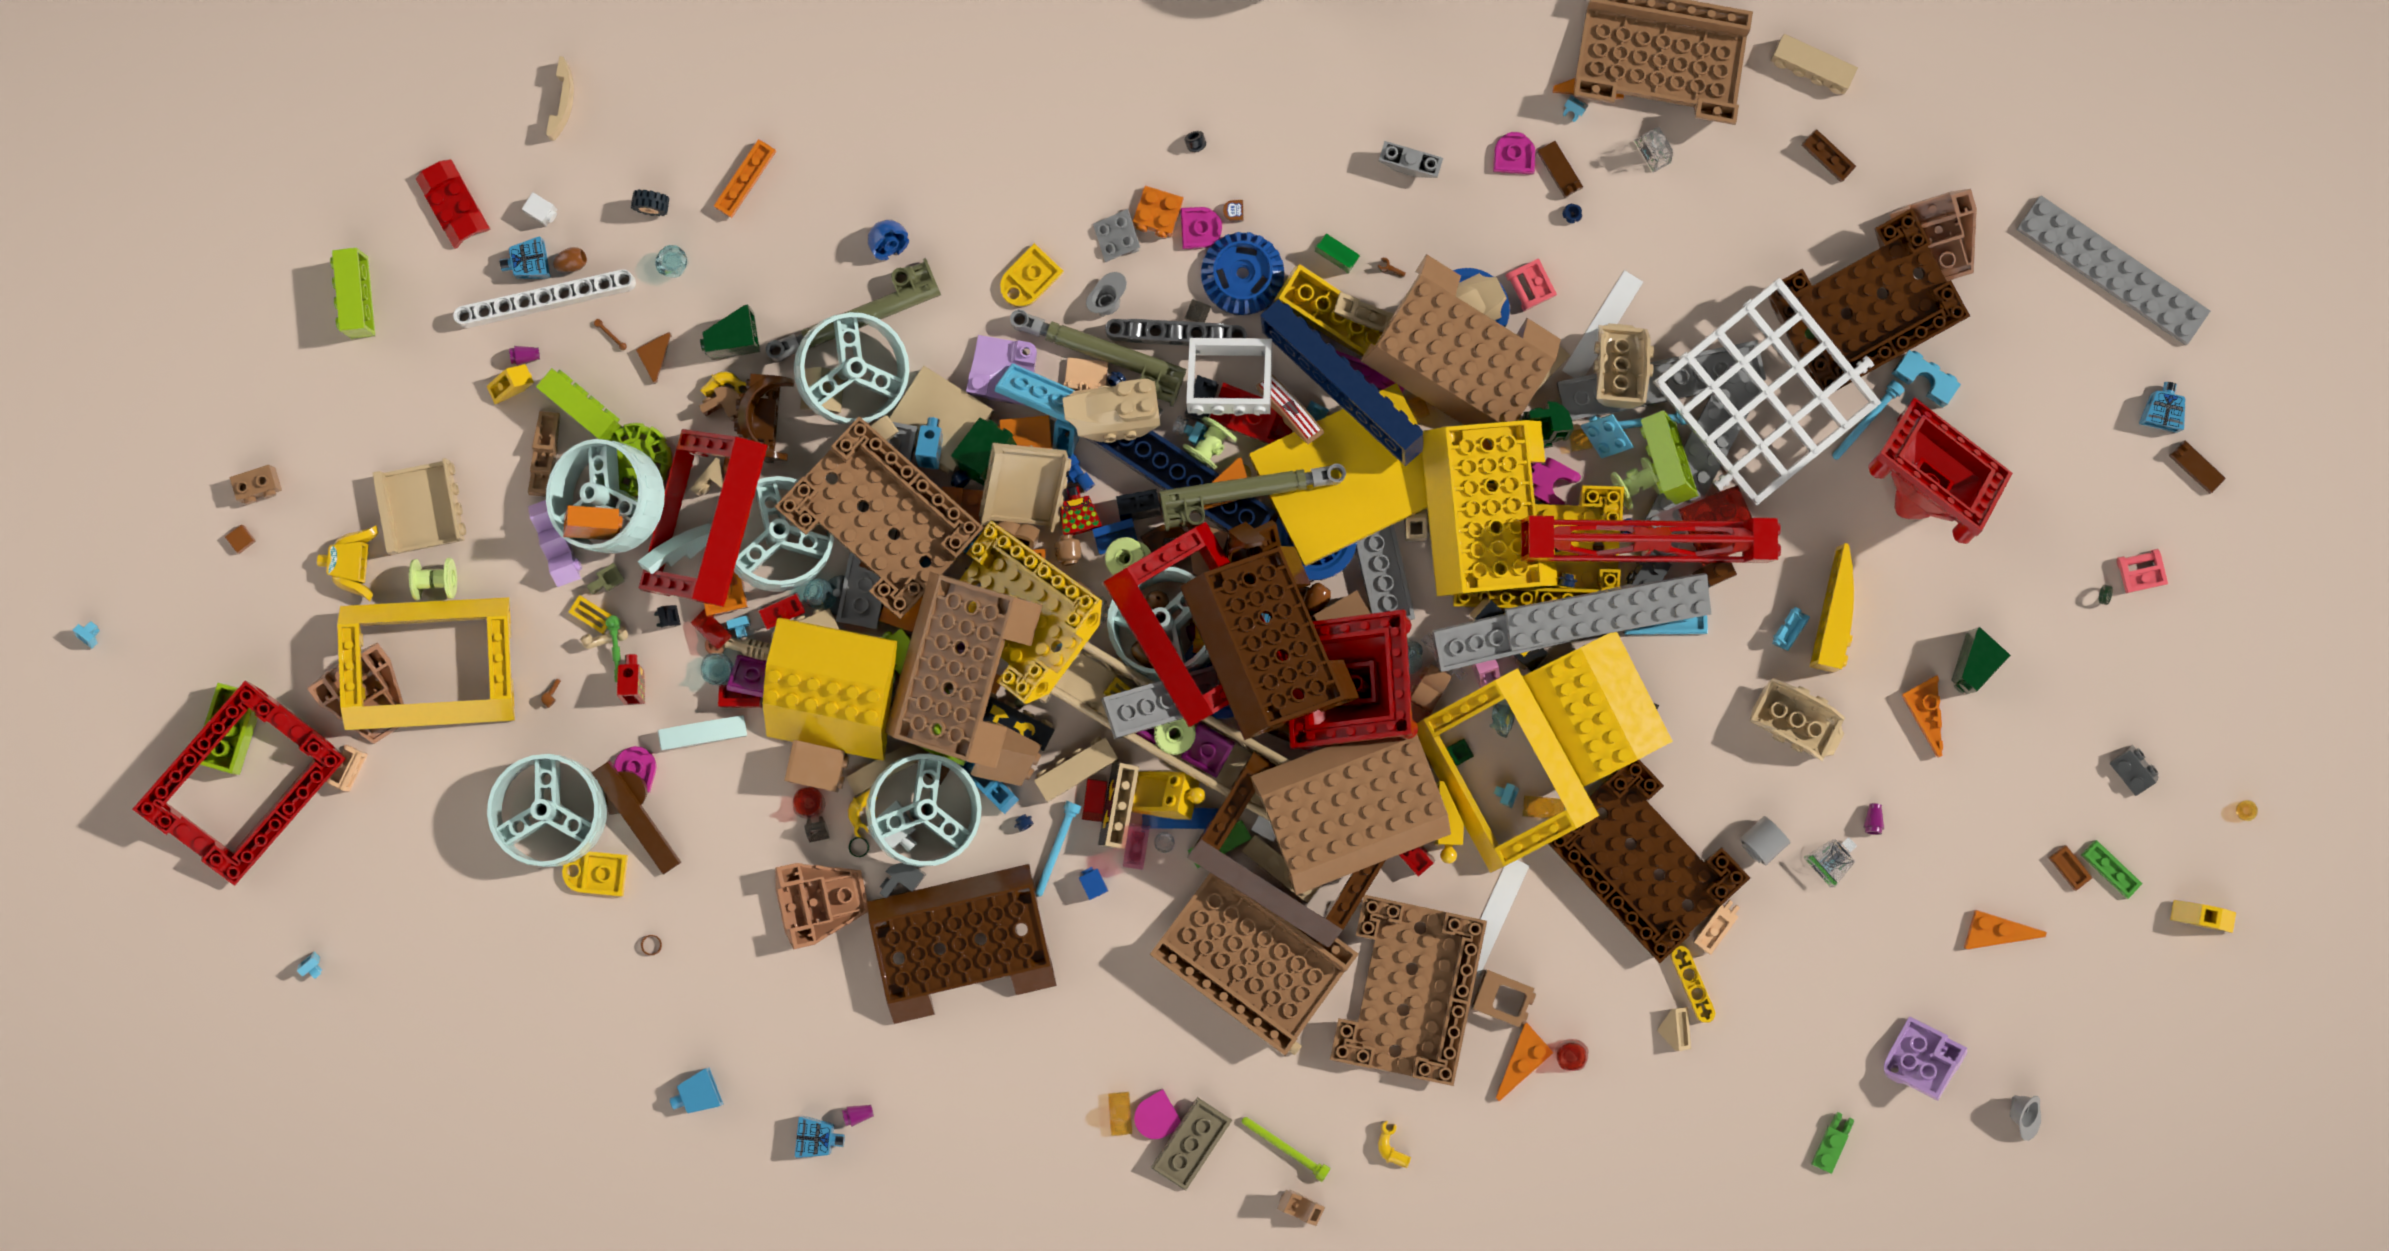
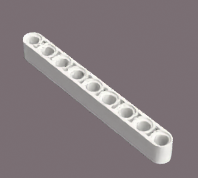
(534, 296)

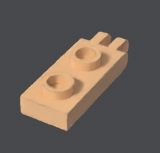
(1716, 927)

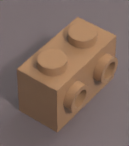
(255, 484)

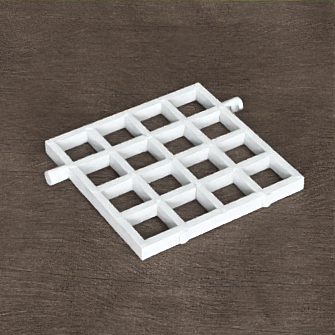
(1766, 392)

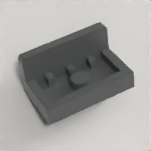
(1648, 572)
(2135, 770)

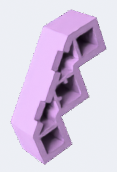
(561, 559)

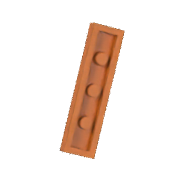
(745, 178)

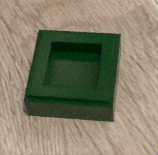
(1460, 752)

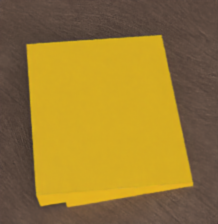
(1370, 497)

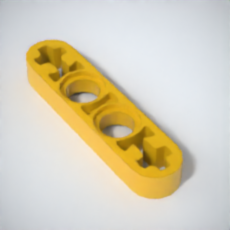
(1689, 985)

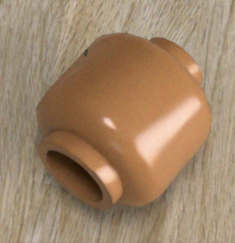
(1068, 550)

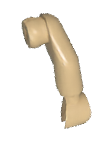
(589, 642)

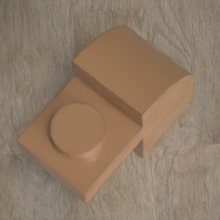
(725, 399)
(1300, 1207)

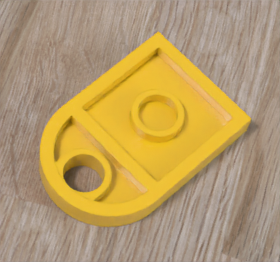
(1030, 276)
(598, 874)

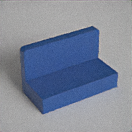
(1107, 534)

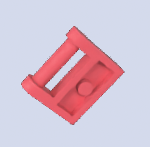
(1537, 281)
(2142, 578)

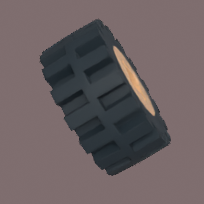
(650, 202)

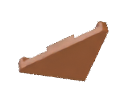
(653, 355)

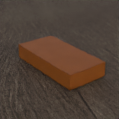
(2070, 867)

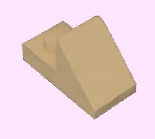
(712, 473)

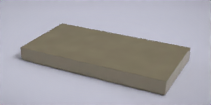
(1191, 1143)

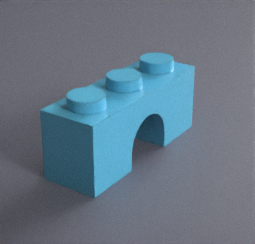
(1942, 385)

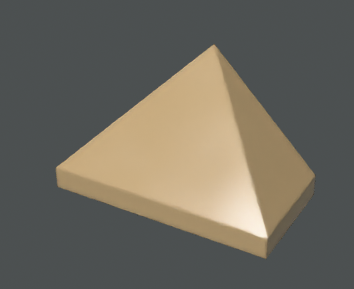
(1676, 1029)

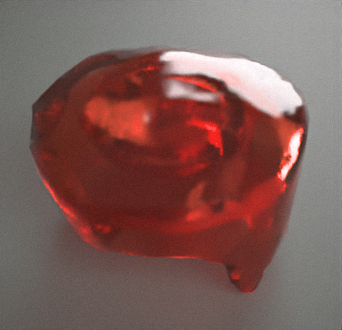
(808, 803)
(1571, 1054)

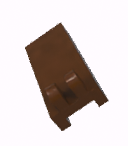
(1828, 155)
(1560, 169)
(2197, 467)

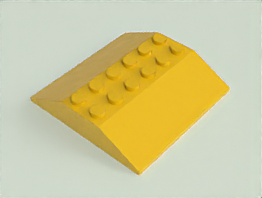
(829, 688)
(1598, 708)

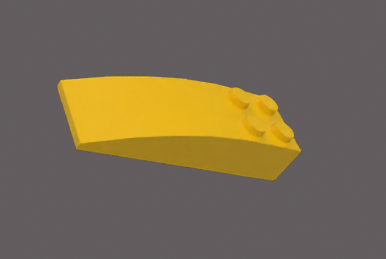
(1315, 303)
(1836, 615)

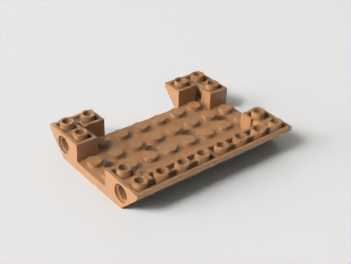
(897, 499)
(935, 662)
(1436, 994)

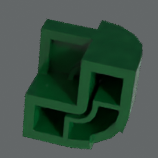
(1555, 422)

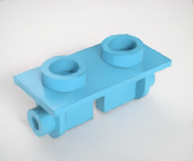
(1791, 629)

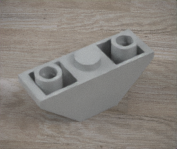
(1410, 161)

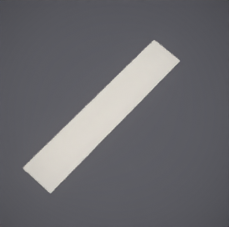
(1611, 313)
(1499, 906)

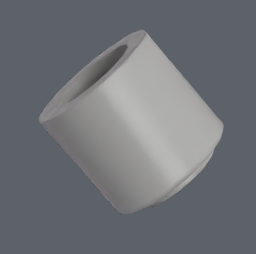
(1764, 841)

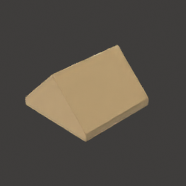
(833, 404)

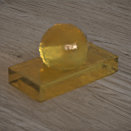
(1541, 807)
(1120, 1113)

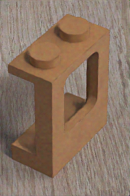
(1487, 992)

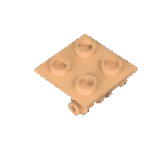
(1085, 374)

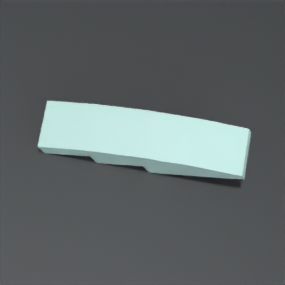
(672, 550)
(702, 732)

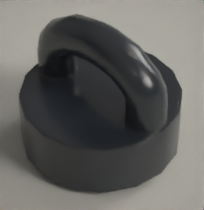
(1195, 141)

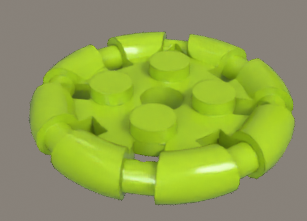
(653, 438)

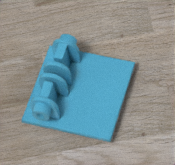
(1606, 435)

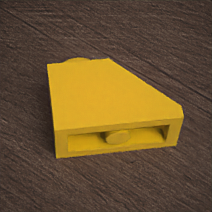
(510, 383)

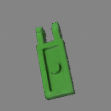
(1832, 1144)

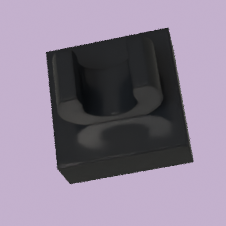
(668, 616)

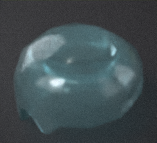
(819, 594)

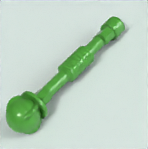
(613, 623)

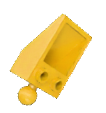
(1167, 794)
(1448, 854)

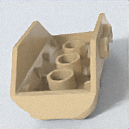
(1483, 294)
(1622, 365)
(1114, 411)
(1798, 719)

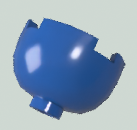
(887, 238)

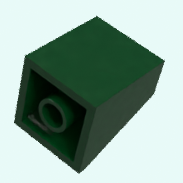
(732, 335)
(975, 448)
(1977, 661)

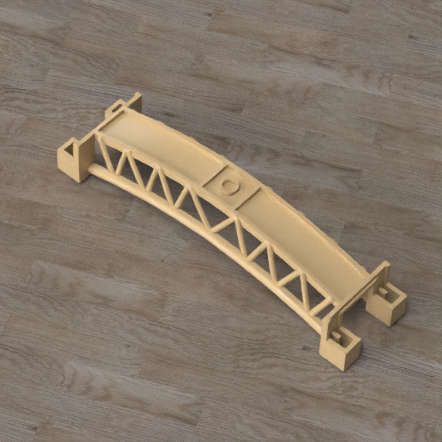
(1084, 688)

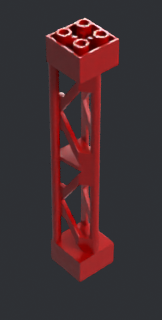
(1755, 540)

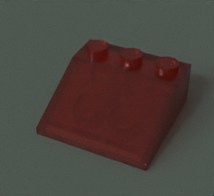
(1722, 506)

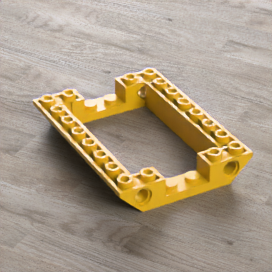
(352, 693)
(1545, 745)

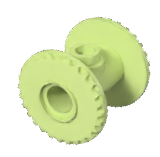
(1212, 444)
(1636, 479)
(1119, 552)
(433, 578)
(1177, 743)

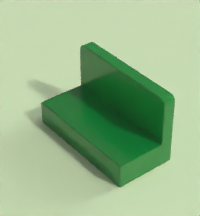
(1337, 253)

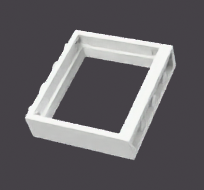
(1229, 347)

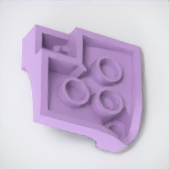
(991, 362)
(1924, 1058)

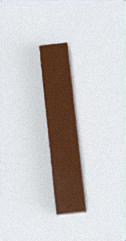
(636, 817)

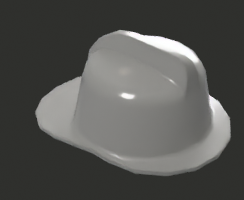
(1107, 294)
(2026, 1114)

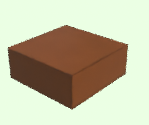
(240, 539)

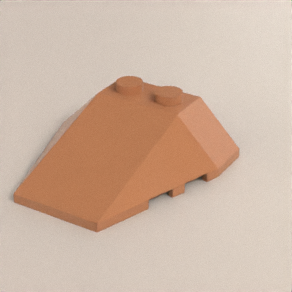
(1951, 228)
(379, 685)
(818, 901)

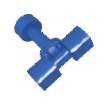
(1077, 475)

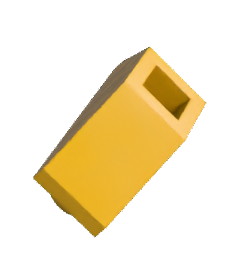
(2203, 915)

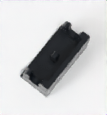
(1203, 389)
(1138, 505)

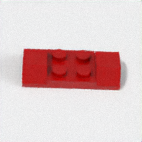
(451, 202)
(1263, 428)

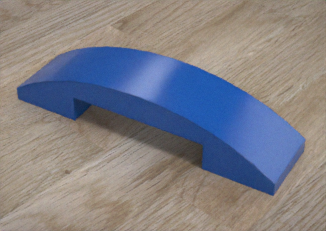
(1199, 820)

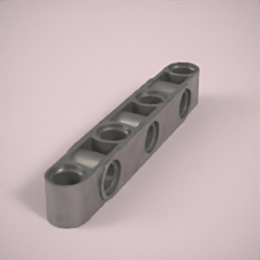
(1171, 331)

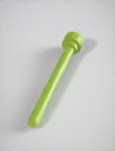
(1320, 1171)

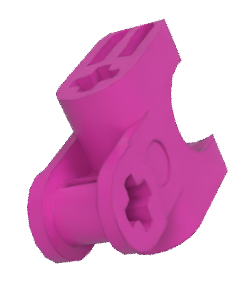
(1546, 475)

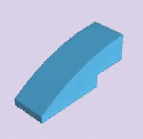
(994, 790)

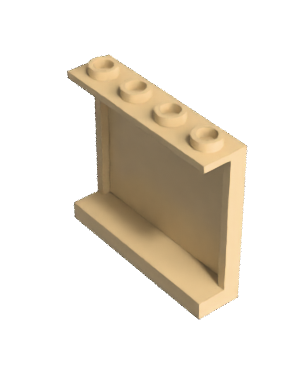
(938, 398)
(1024, 485)
(419, 507)

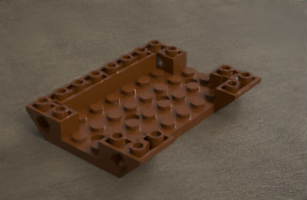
(1877, 327)
(1246, 647)
(1625, 877)
(954, 916)

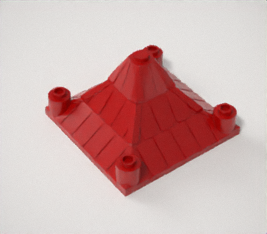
(1940, 472)
(1378, 663)

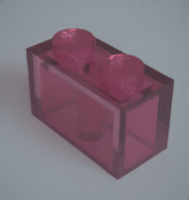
(1136, 846)

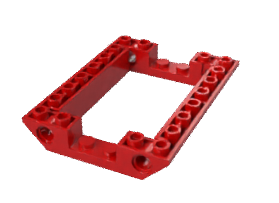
(728, 522)
(1149, 632)
(235, 864)

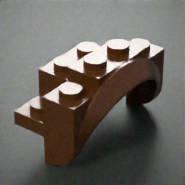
(759, 415)
(1250, 542)

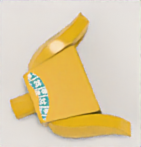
(348, 561)

